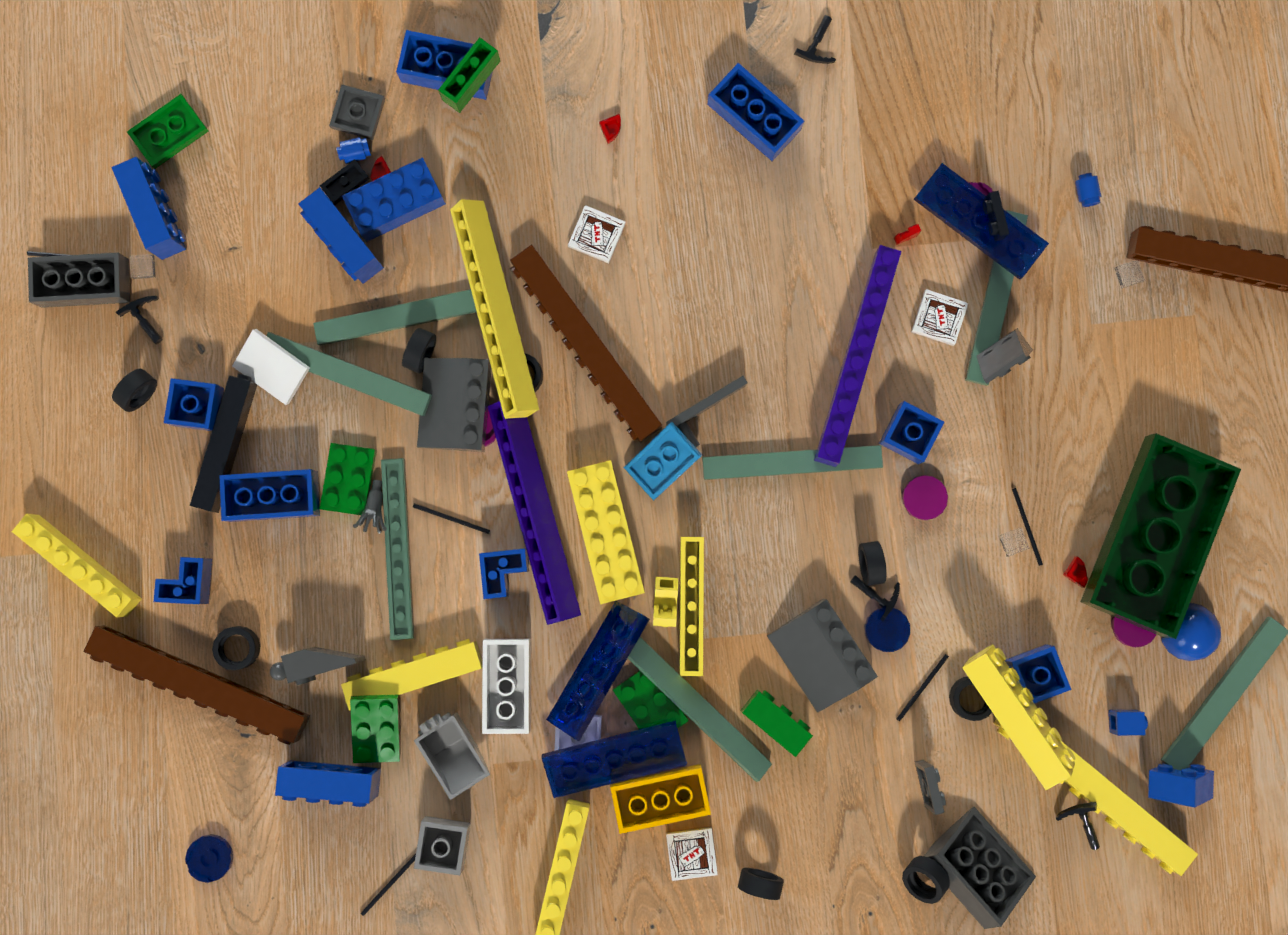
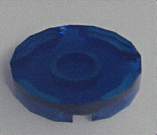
(887, 634)
(209, 858)

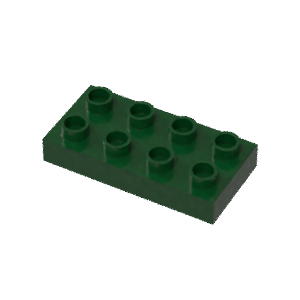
(1160, 536)

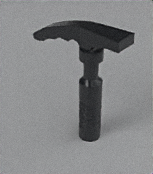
(810, 53)
(144, 323)
(871, 593)
(1082, 810)

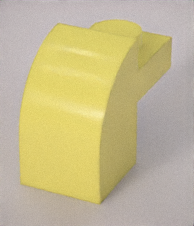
(665, 602)

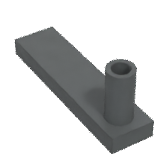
(682, 419)

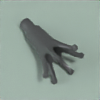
(373, 509)

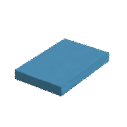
(662, 461)

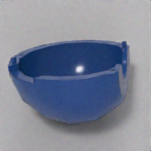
(1197, 636)

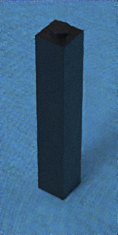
(223, 442)

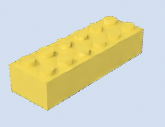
(605, 532)
(1020, 716)

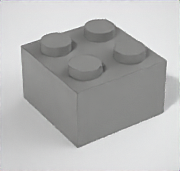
(442, 845)

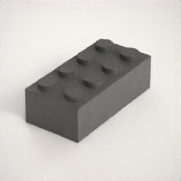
(79, 280)

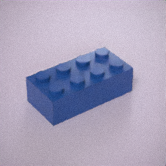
(431, 59)
(755, 112)
(393, 200)
(149, 208)
(339, 236)
(269, 495)
(328, 782)

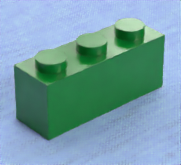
(469, 75)
(777, 722)

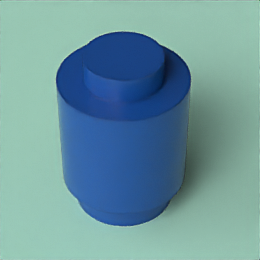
(353, 149)
(1088, 190)

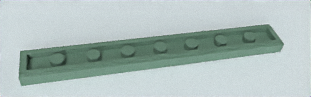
(992, 313)
(394, 317)
(357, 377)
(788, 463)
(397, 549)
(1225, 694)
(699, 710)

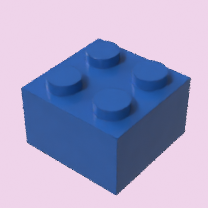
(193, 404)
(911, 432)
(1040, 672)

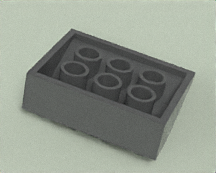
(457, 405)
(822, 655)
(981, 869)

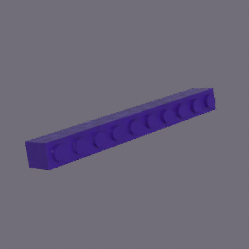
(857, 356)
(535, 516)

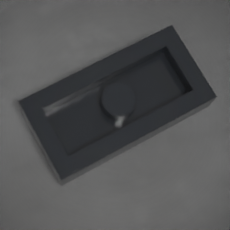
(344, 181)
(997, 222)

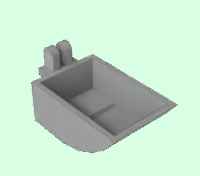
(451, 753)

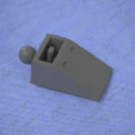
(1003, 355)
(306, 663)

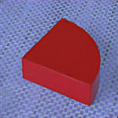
(611, 127)
(379, 169)
(912, 232)
(1077, 572)

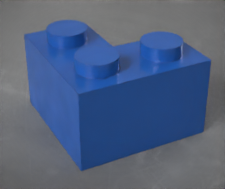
(495, 568)
(192, 585)
(1183, 787)

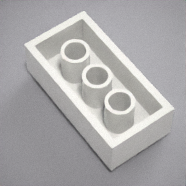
(506, 686)

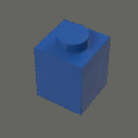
(1127, 722)

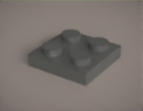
(357, 112)
(928, 781)

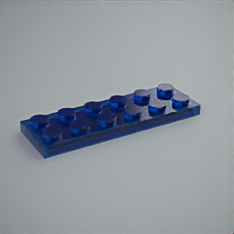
(961, 209)
(597, 670)
(614, 759)

